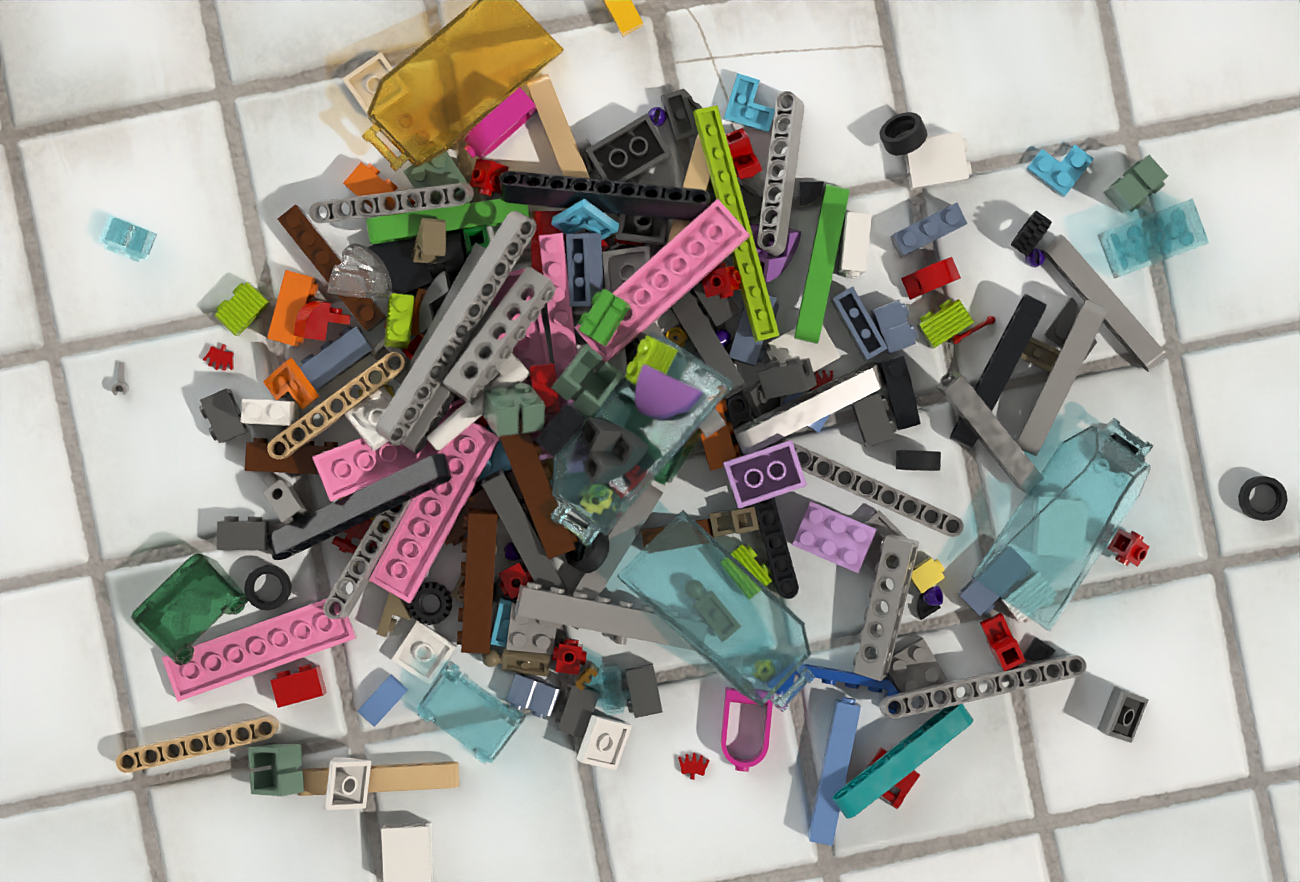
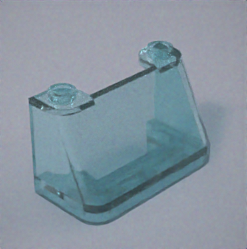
(469, 713)

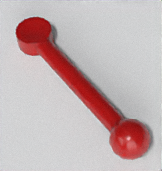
(957, 338)

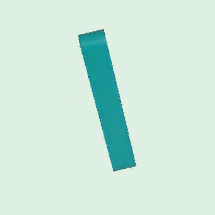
(902, 759)

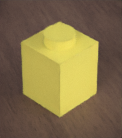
(927, 574)

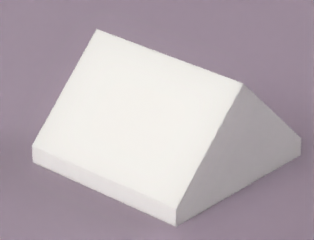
(347, 783)

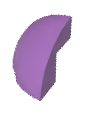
(773, 265)
(663, 396)

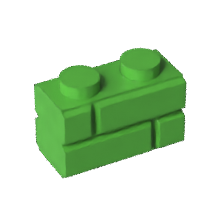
(603, 317)

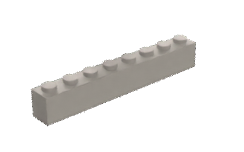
(595, 615)

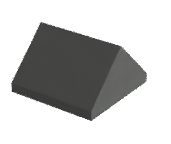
(642, 229)
(1122, 714)

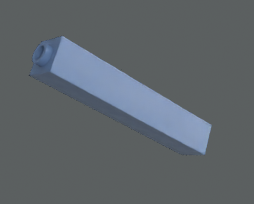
(834, 770)

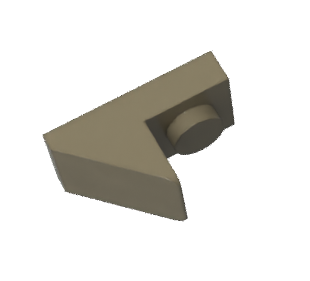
(430, 241)
(394, 606)

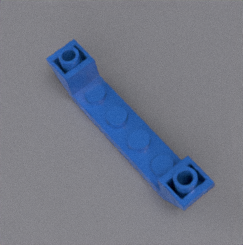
(851, 680)

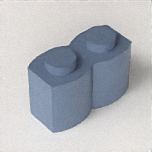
(893, 326)
(533, 694)

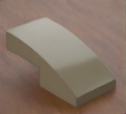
(734, 521)

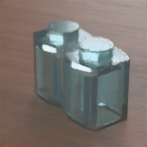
(128, 238)
(613, 695)

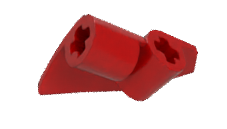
(543, 227)

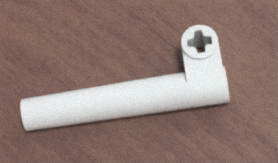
(510, 373)

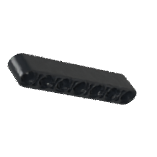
(1003, 361)

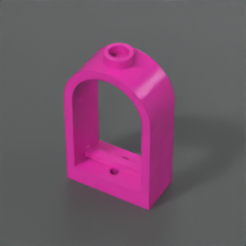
(500, 124)
(733, 695)

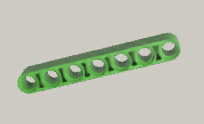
(461, 217)
(821, 264)

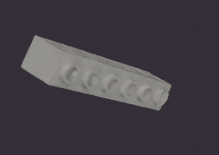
(500, 322)
(906, 552)

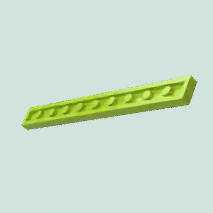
(729, 194)

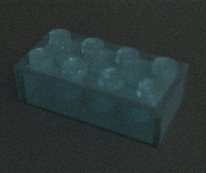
(1153, 238)

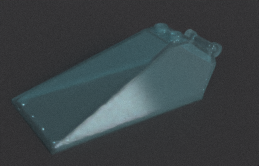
(609, 502)
(1065, 522)
(721, 611)

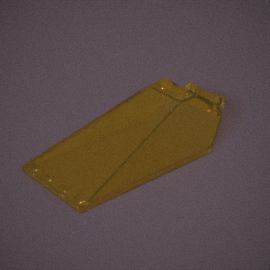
(457, 80)

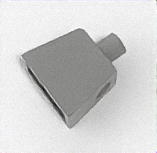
(289, 506)

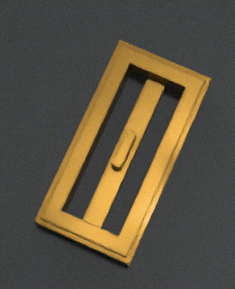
(586, 676)

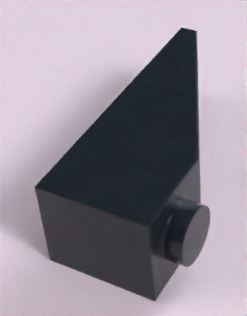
(900, 392)

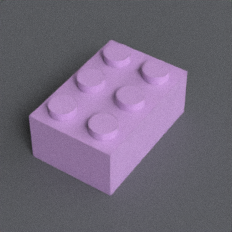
(764, 474)
(834, 537)

